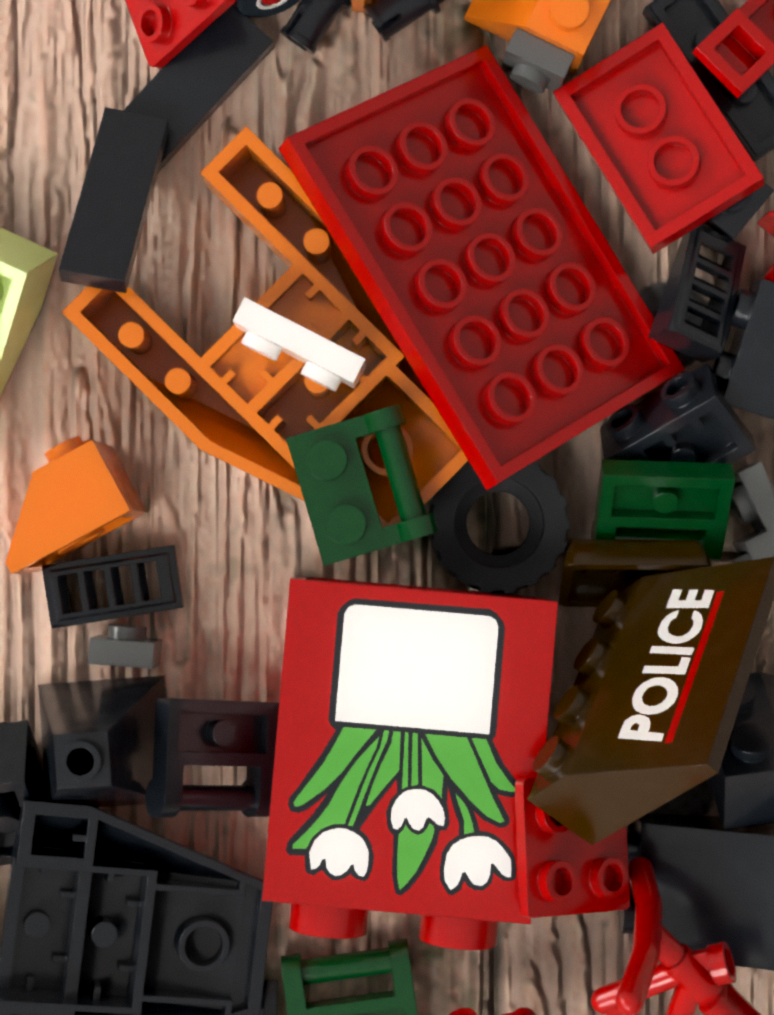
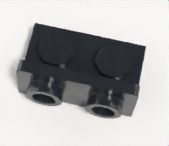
(679, 424)

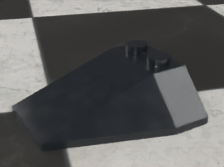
(125, 922)

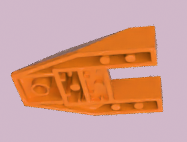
(247, 404)

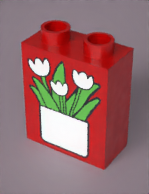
(404, 756)

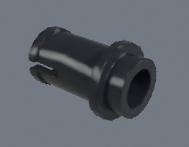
(394, 15)
(312, 21)

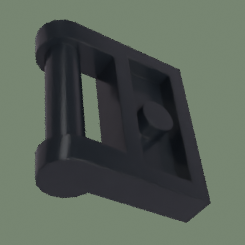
(212, 735)

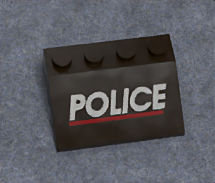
(653, 695)

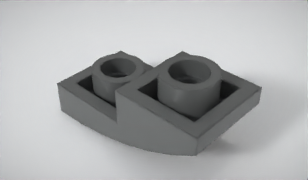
(754, 504)

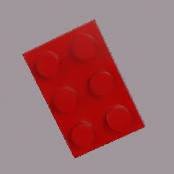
(658, 138)

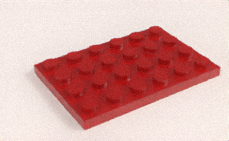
(481, 262)

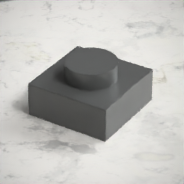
(536, 62)
(125, 647)

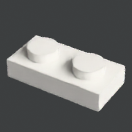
(323, 359)

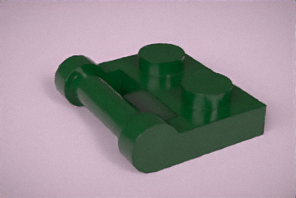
(339, 489)
(664, 497)
(393, 959)

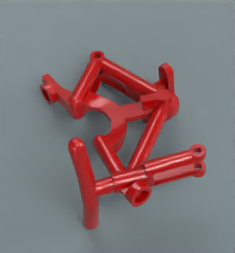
(695, 975)

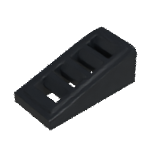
(669, 322)
(58, 592)

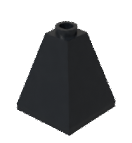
(99, 739)

